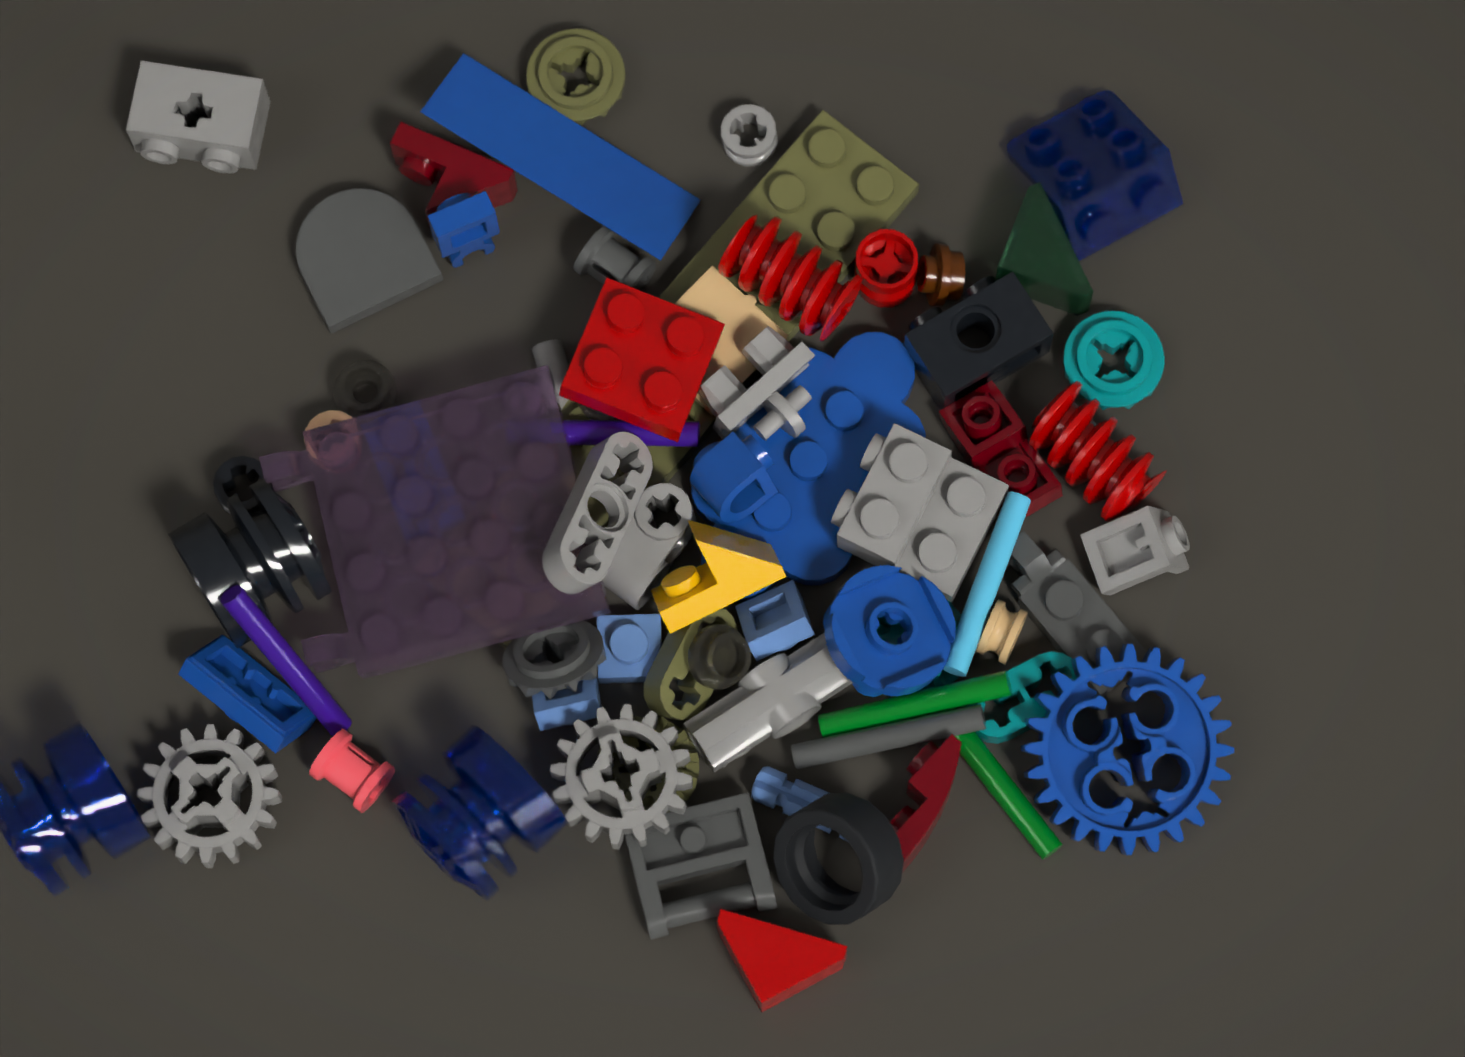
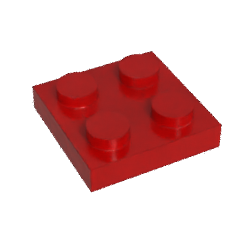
(641, 359)

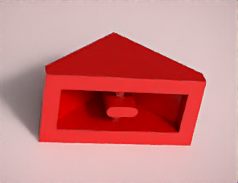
(777, 959)

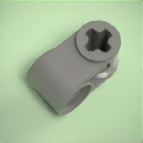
(647, 551)

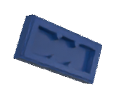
(247, 693)

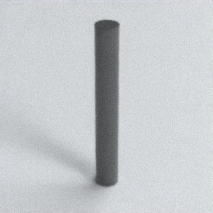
(888, 736)

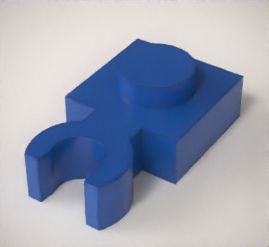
(464, 226)

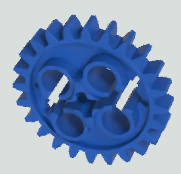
(1183, 733)

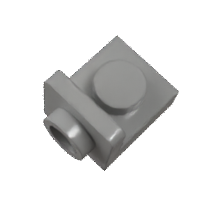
(1136, 549)

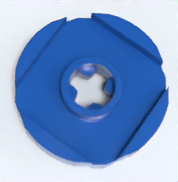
(869, 660)

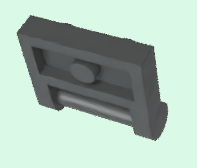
(699, 843)

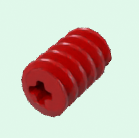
(789, 277)
(1093, 454)

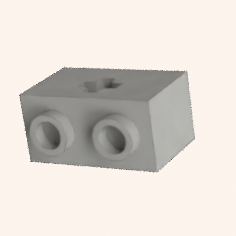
(175, 96)

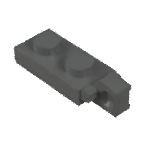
(1067, 606)

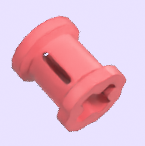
(352, 770)

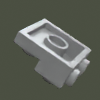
(918, 510)

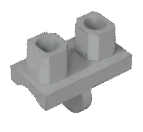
(779, 366)

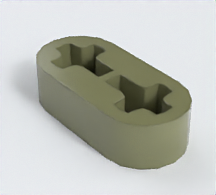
(673, 664)

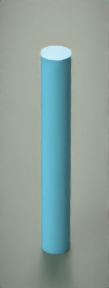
(987, 583)

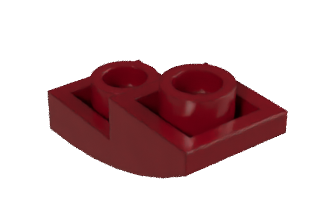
(997, 444)
(930, 788)

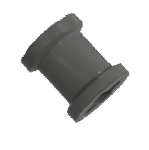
(610, 259)

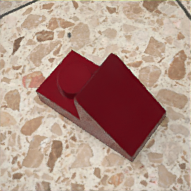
(456, 169)

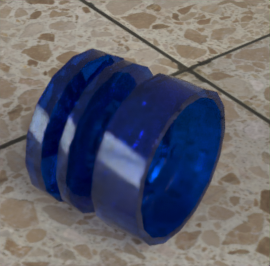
(68, 809)
(479, 812)

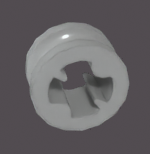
(766, 127)

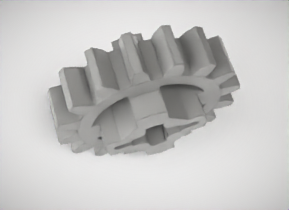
(592, 783)
(192, 814)

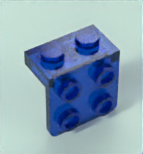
(1098, 171)

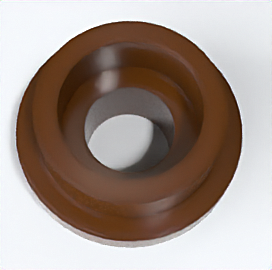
(941, 275)

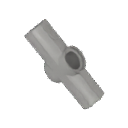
(768, 703)

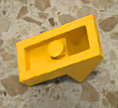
(731, 572)

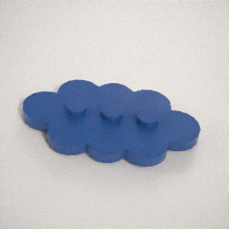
(851, 401)

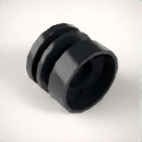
(258, 554)

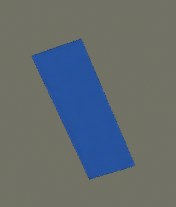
(561, 156)

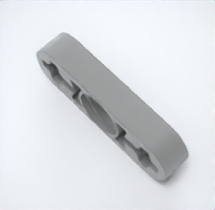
(578, 527)

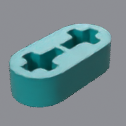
(1023, 679)

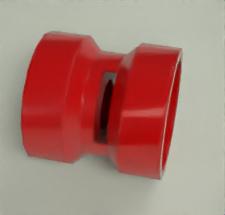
(886, 254)

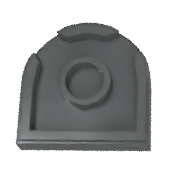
(362, 256)

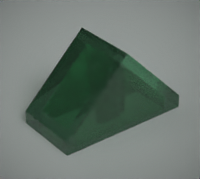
(1044, 257)

